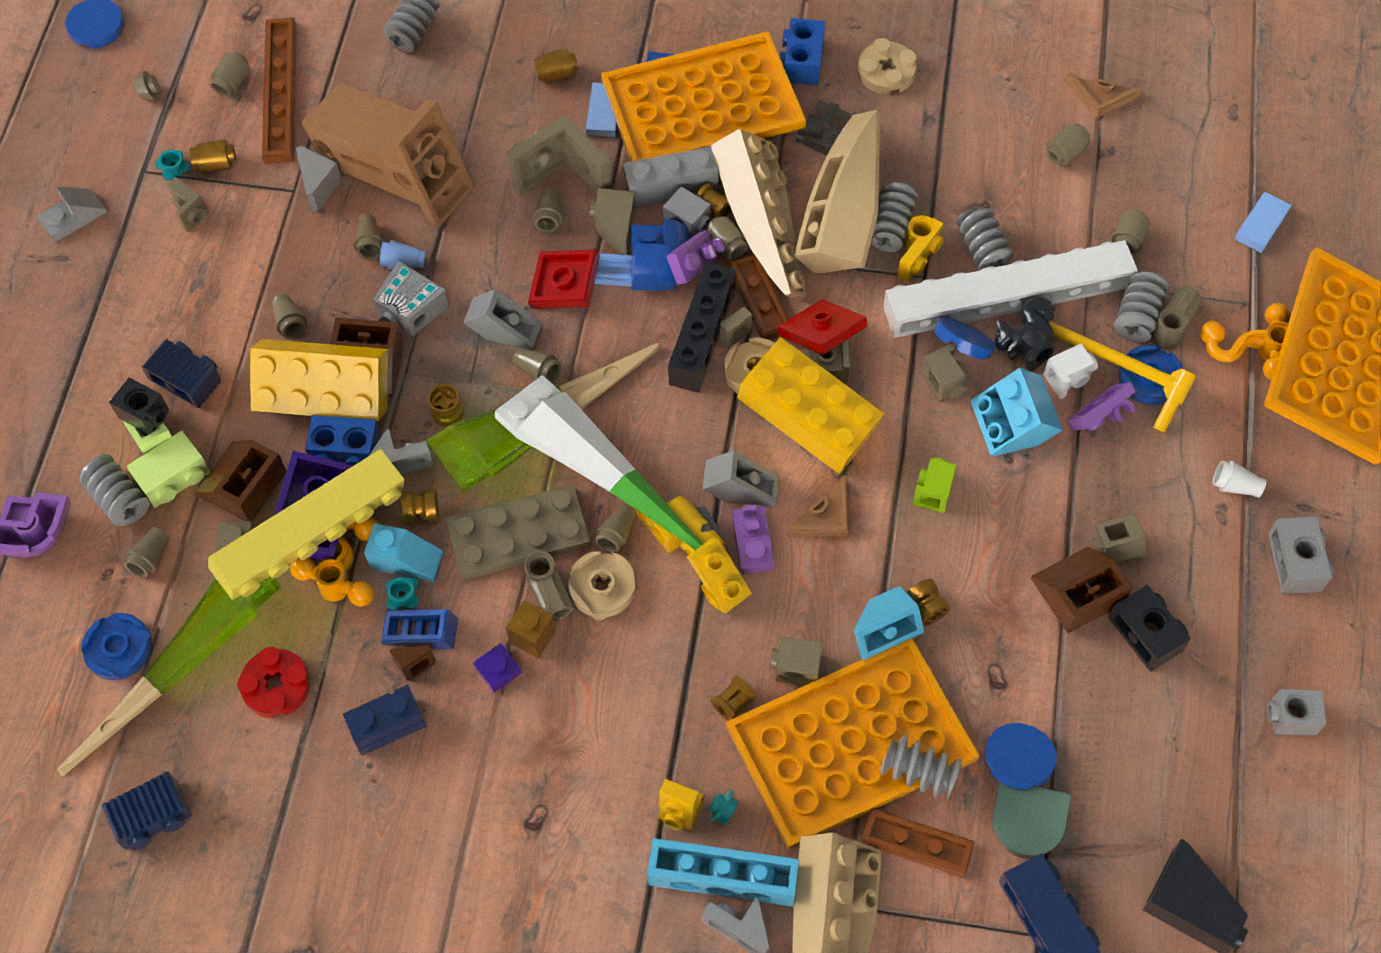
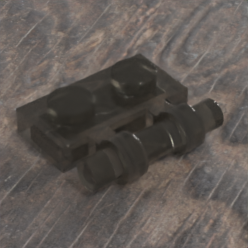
(821, 132)

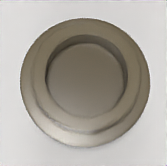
(146, 86)

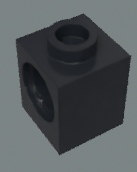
(135, 395)

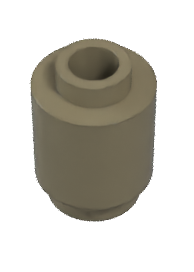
(229, 74)
(1067, 144)
(1132, 228)
(731, 236)

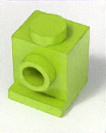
(934, 485)

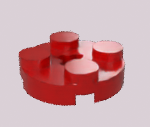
(276, 701)

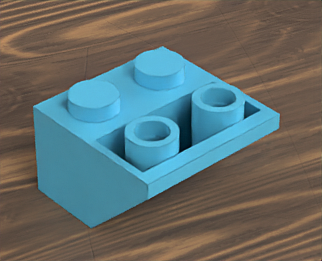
(1016, 413)

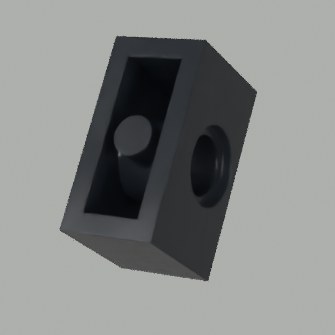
(1151, 646)

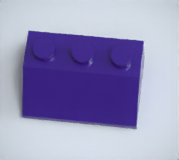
(304, 476)

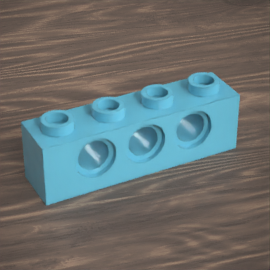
(722, 872)

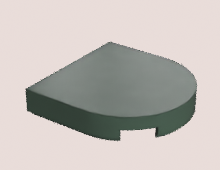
(1029, 819)

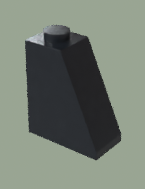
(1197, 902)

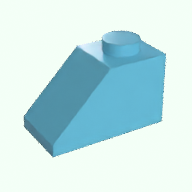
(402, 553)
(887, 622)

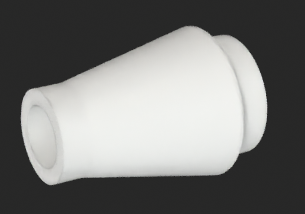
(1236, 479)

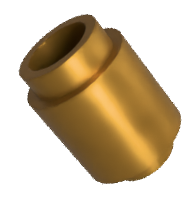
(555, 65)
(212, 156)

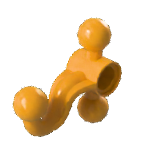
(1276, 316)
(360, 592)

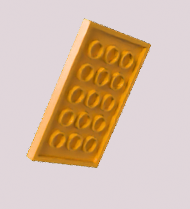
(702, 97)
(1332, 357)
(824, 743)

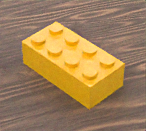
(318, 379)
(809, 405)

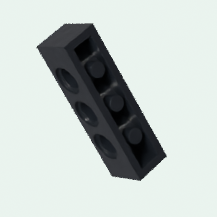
(701, 327)

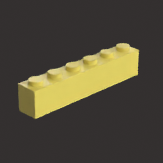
(305, 525)

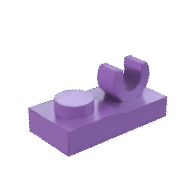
(692, 255)
(1107, 403)
(752, 539)

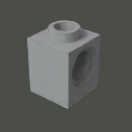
(688, 210)
(1309, 705)

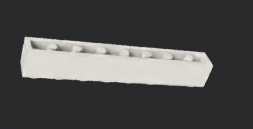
(1005, 288)

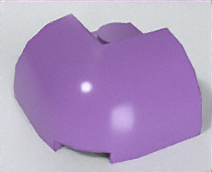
(32, 524)

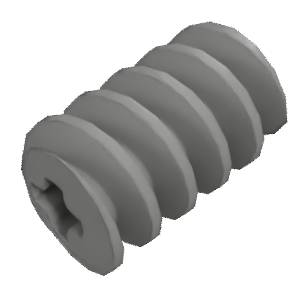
(409, 23)
(894, 214)
(984, 238)
(1141, 306)
(113, 491)
(921, 767)

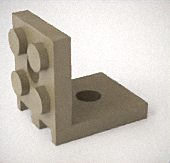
(552, 150)

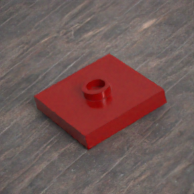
(564, 279)
(822, 326)

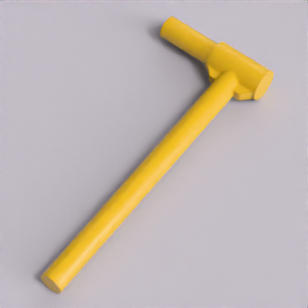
(1175, 385)

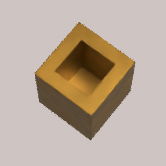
(531, 629)

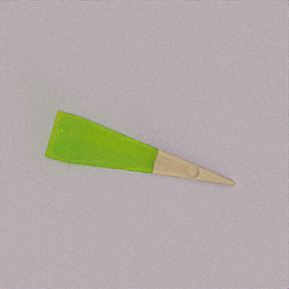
(484, 447)
(204, 631)

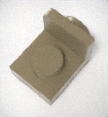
(189, 204)

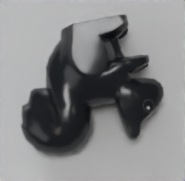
(1033, 337)

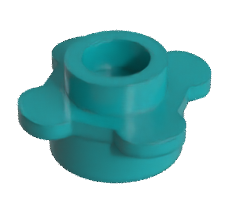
(172, 164)
(398, 585)
(722, 807)

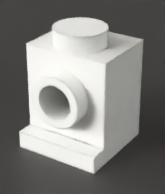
(1070, 369)

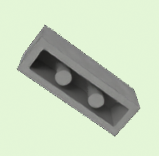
(659, 177)

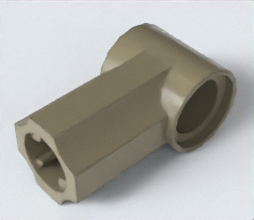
(1176, 317)
(548, 587)

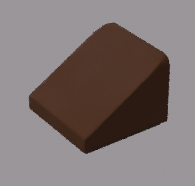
(413, 660)

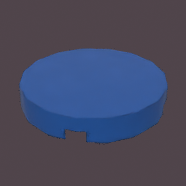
(94, 23)
(968, 339)
(1147, 390)
(116, 646)
(1020, 756)

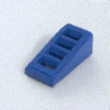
(440, 633)

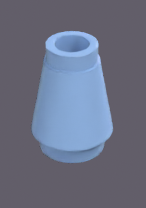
(396, 251)

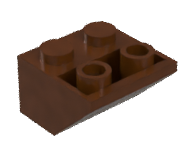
(372, 335)
(243, 478)
(1082, 587)

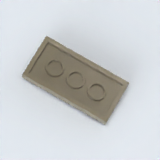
(512, 530)

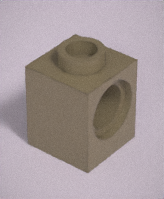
(796, 661)

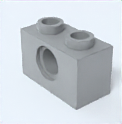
(1293, 571)

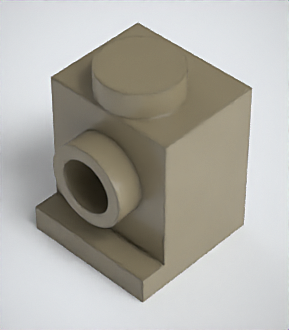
(834, 361)
(944, 373)
(1121, 539)

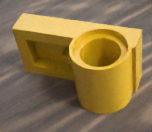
(920, 246)
(719, 575)
(679, 805)

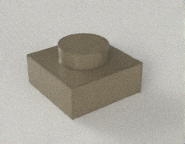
(735, 326)
(230, 531)

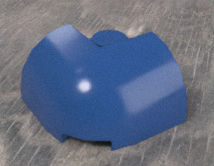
(649, 250)

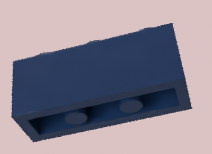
(1046, 909)

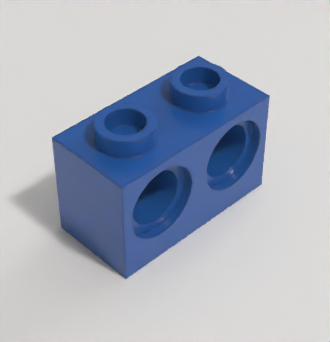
(804, 50)
(345, 435)

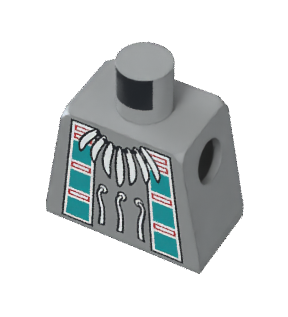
(409, 299)

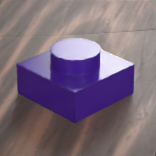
(497, 667)

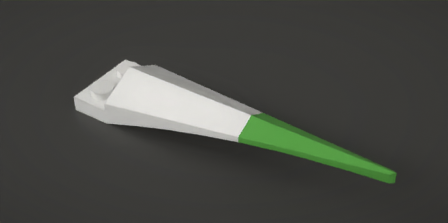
(561, 430)

